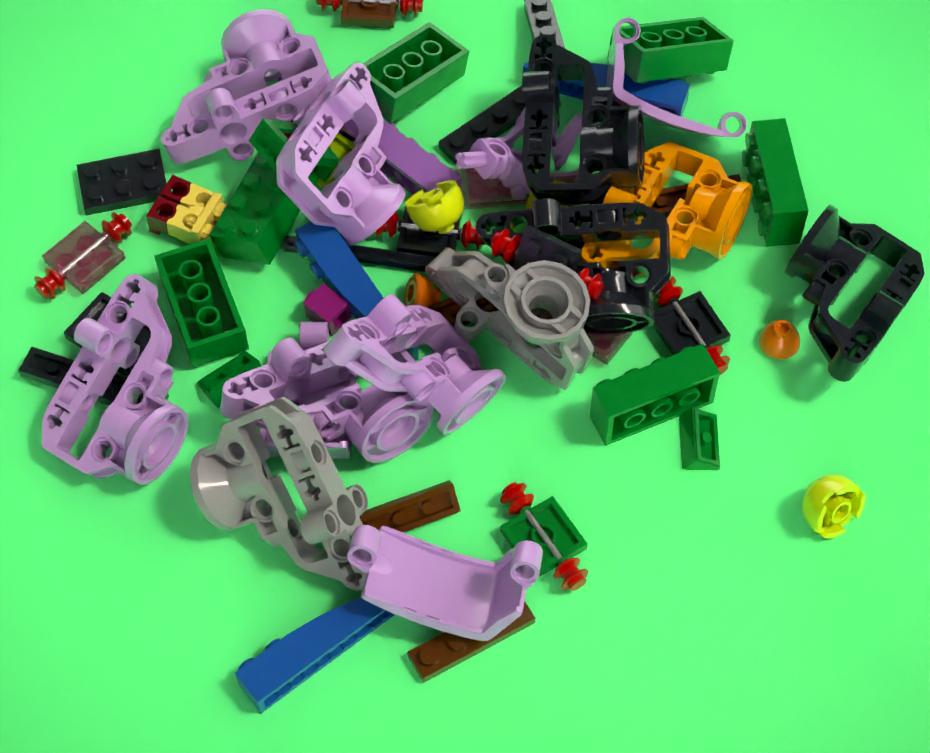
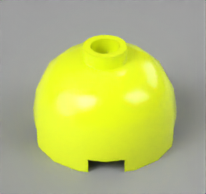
(437, 208)
(831, 504)

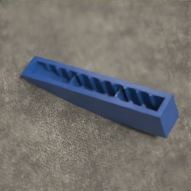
(665, 94)
(339, 269)
(306, 651)

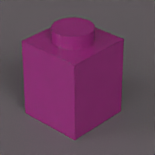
(327, 306)

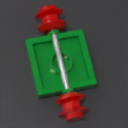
(549, 528)

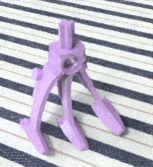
(496, 159)

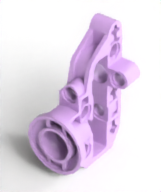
(235, 93)
(360, 194)
(447, 379)
(374, 420)
(141, 435)

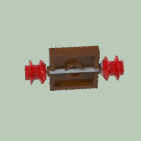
(372, 12)

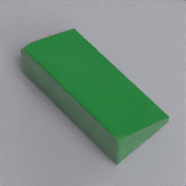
(213, 382)
(699, 440)

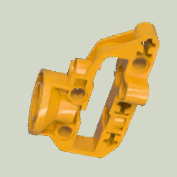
(705, 219)

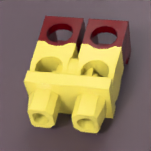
(186, 212)

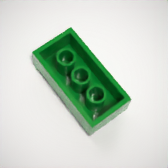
(675, 49)
(415, 70)
(775, 182)
(256, 216)
(201, 302)
(653, 394)

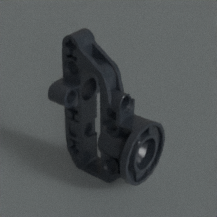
(610, 147)
(828, 261)
(622, 302)

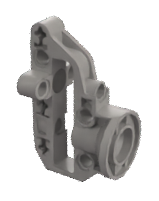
(519, 297)
(237, 488)

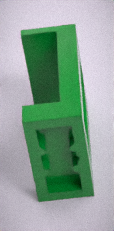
(270, 140)

